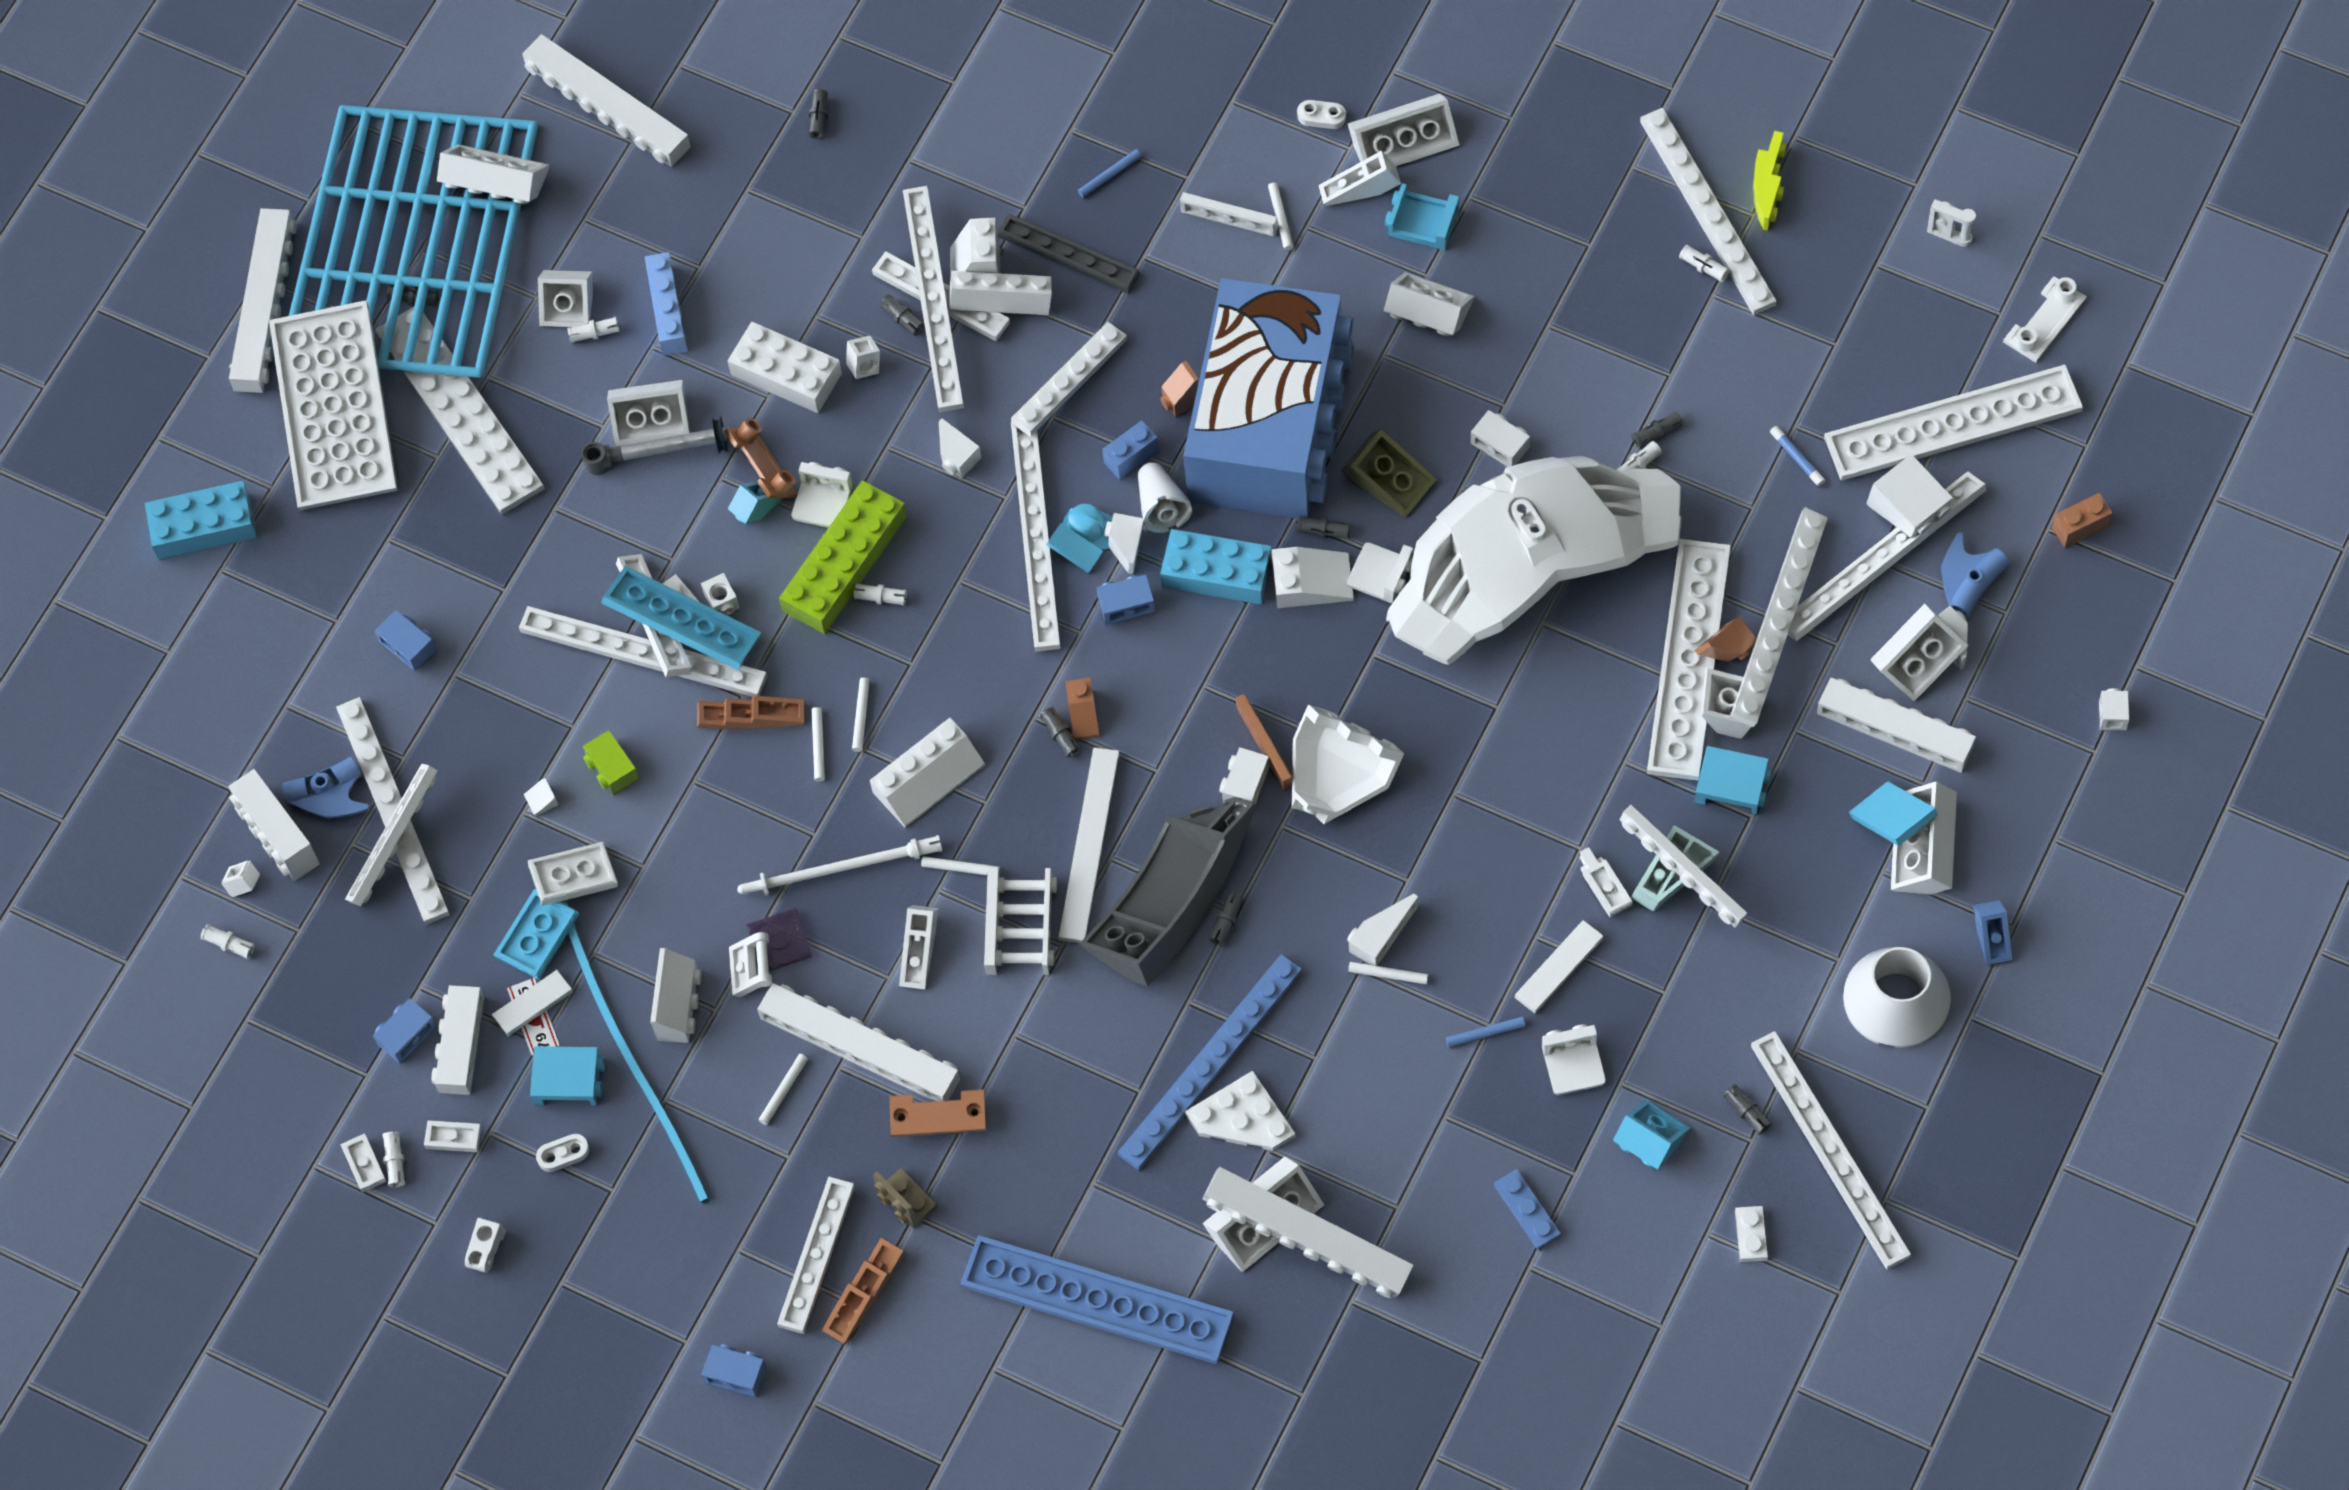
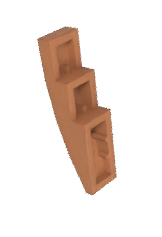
(750, 714)
(863, 1291)

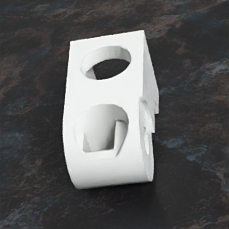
(484, 1245)

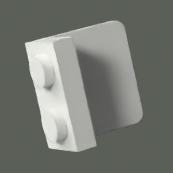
(821, 494)
(1381, 571)
(1573, 1059)

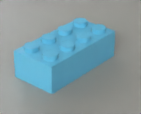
(200, 520)
(1216, 566)

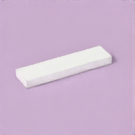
(1228, 214)
(1559, 966)

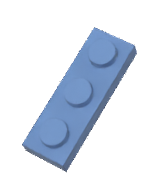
(1527, 1209)

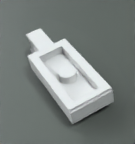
(1604, 883)

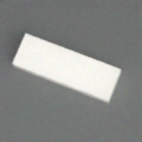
(532, 1003)

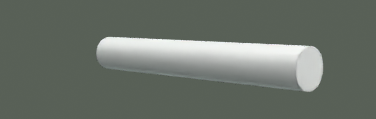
(1281, 217)
(860, 714)
(818, 749)
(956, 865)
(1389, 973)
(783, 1089)

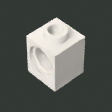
(863, 357)
(720, 586)
(2113, 709)

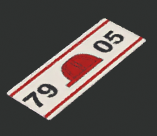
(539, 1030)

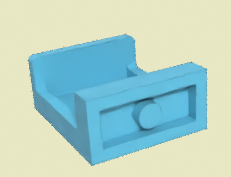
(1422, 218)
(1733, 778)
(566, 1074)

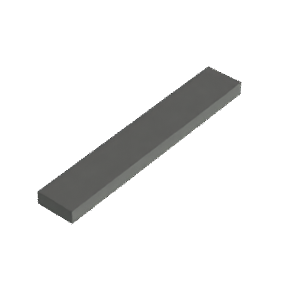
(1068, 253)

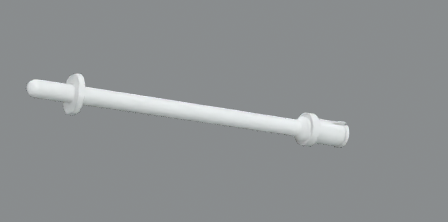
(913, 849)

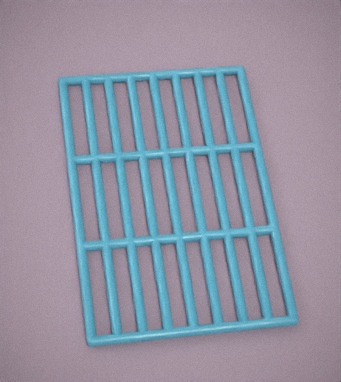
(418, 199)

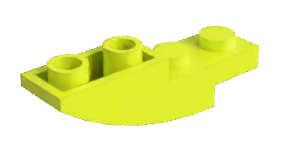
(1767, 182)

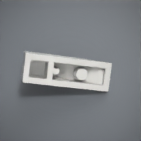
(1361, 181)
(1379, 932)
(918, 946)

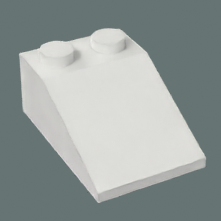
(1310, 576)

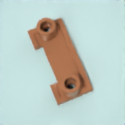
(773, 480)
(937, 1116)

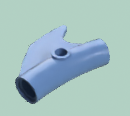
(1968, 575)
(326, 791)

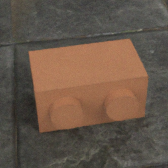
(2082, 520)

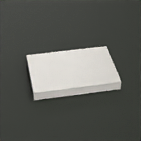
(572, 873)

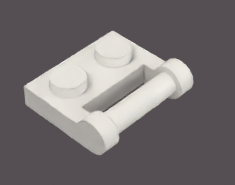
(1943, 221)
(743, 964)

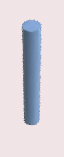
(1109, 173)
(1485, 1032)

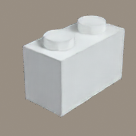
(1500, 439)
(1246, 776)

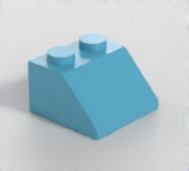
(1650, 1134)

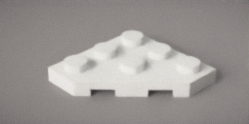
(1242, 1116)

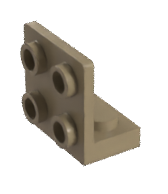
(905, 1197)

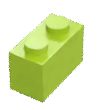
(610, 762)

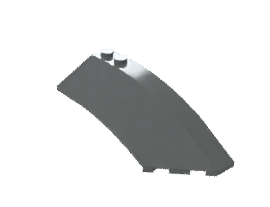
(1171, 891)

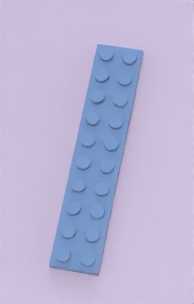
(1097, 1299)

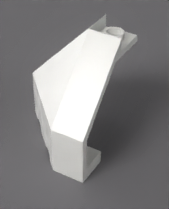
(1338, 765)

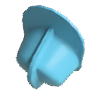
(1089, 524)

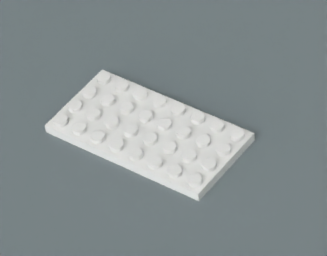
(333, 405)

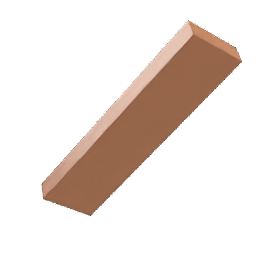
(1264, 742)

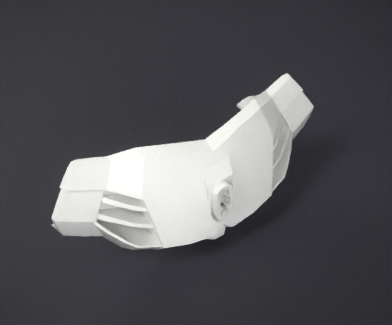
(1487, 568)

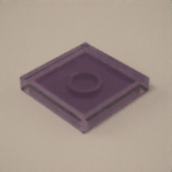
(786, 938)

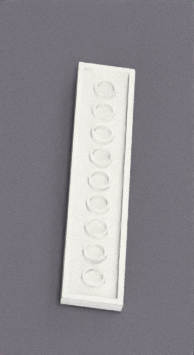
(467, 421)
(1953, 422)
(1692, 620)

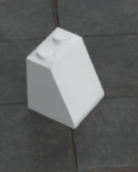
(976, 247)
(1909, 497)

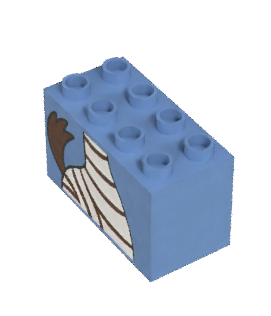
(1268, 399)

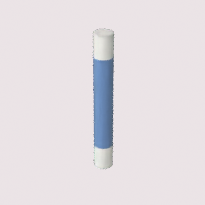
(1799, 458)

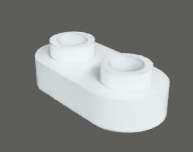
(1321, 114)
(562, 1151)

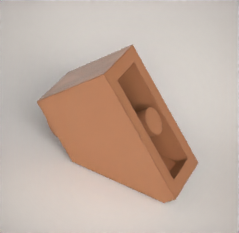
(1180, 390)
(1729, 642)
(1082, 708)

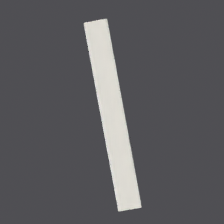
(1089, 845)

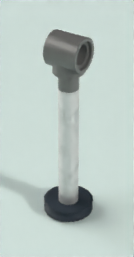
(652, 447)

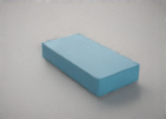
(1074, 547)

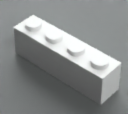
(1000, 292)
(459, 1040)

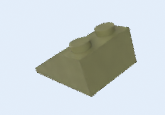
(1388, 473)

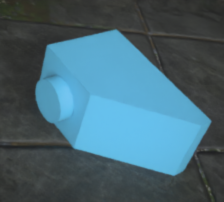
(751, 503)

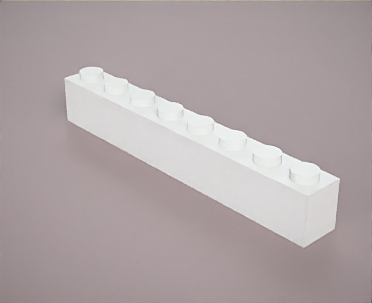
(606, 101)
(261, 300)
(858, 1043)
(1307, 1232)

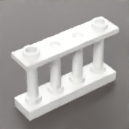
(996, 909)

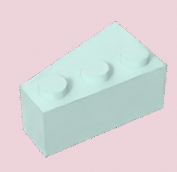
(1661, 883)

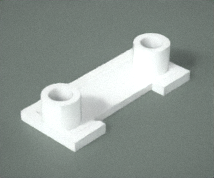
(2048, 320)

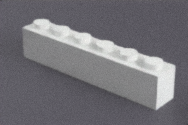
(1896, 724)

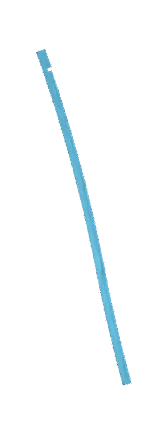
(606, 1013)

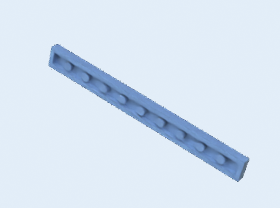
(1209, 1062)

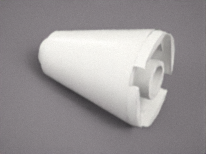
(1161, 499)

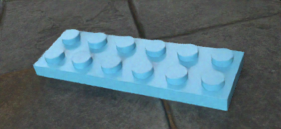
(681, 617)

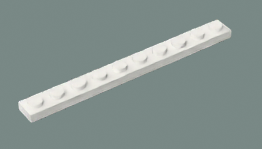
(1708, 211)
(933, 299)
(1035, 540)
(1876, 561)
(1778, 617)
(637, 650)
(387, 799)
(1831, 1150)

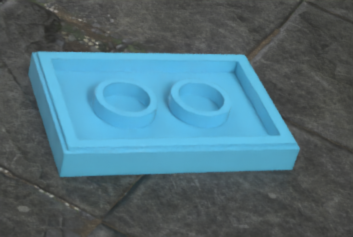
(1893, 813)
(536, 935)

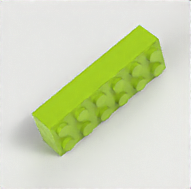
(843, 557)

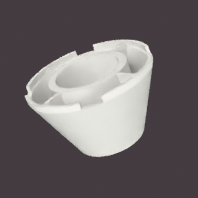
(1894, 1020)

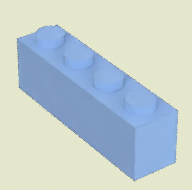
(666, 304)

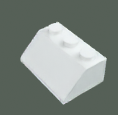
(1428, 304)
(648, 412)
(1919, 652)
(675, 997)

